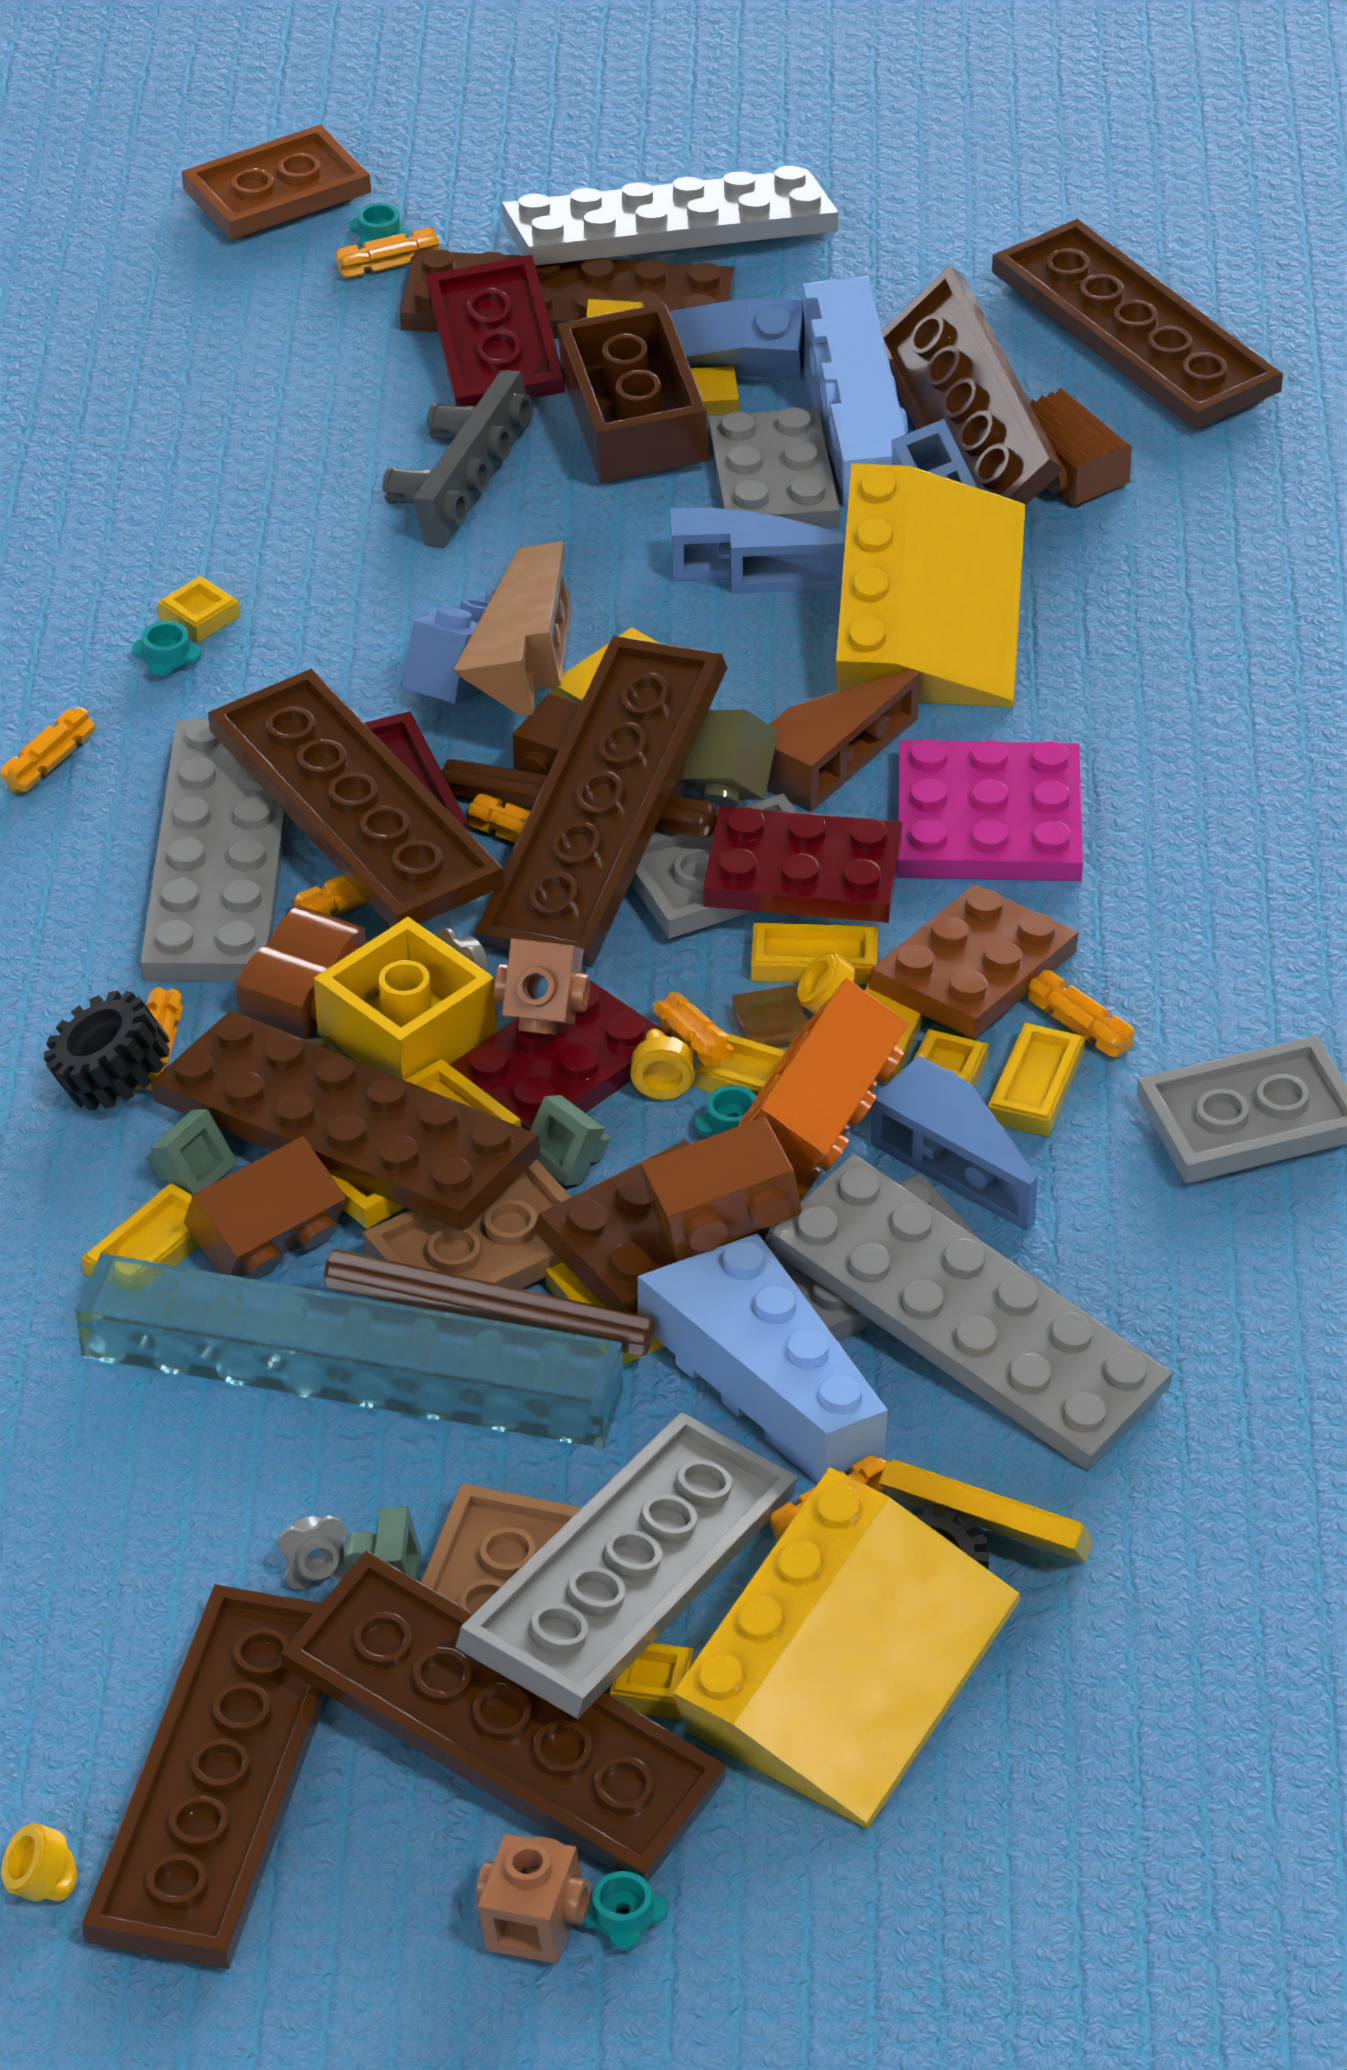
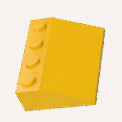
(930, 585)
(844, 1649)

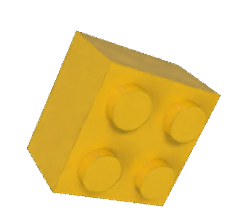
(405, 1002)

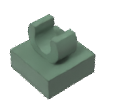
(568, 1139)
(192, 1153)
(393, 1543)

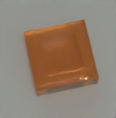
(769, 1016)

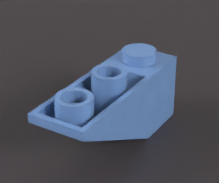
(436, 648)

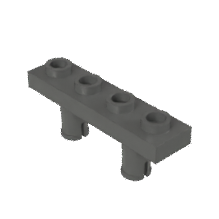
(479, 445)

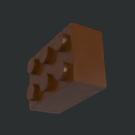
(633, 392)

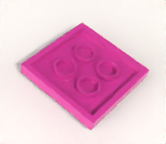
(990, 810)

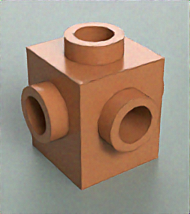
(526, 967)
(531, 1897)

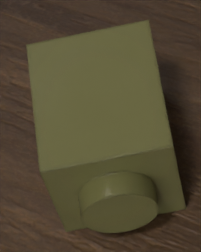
(731, 757)

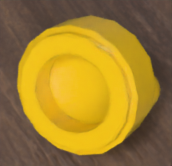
(823, 979)
(662, 1066)
(39, 1864)

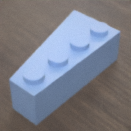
(849, 376)
(768, 1354)

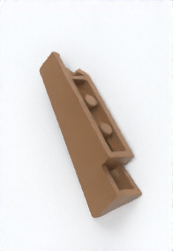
(522, 630)

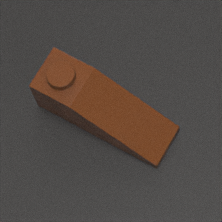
(837, 735)

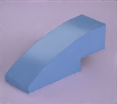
(754, 551)

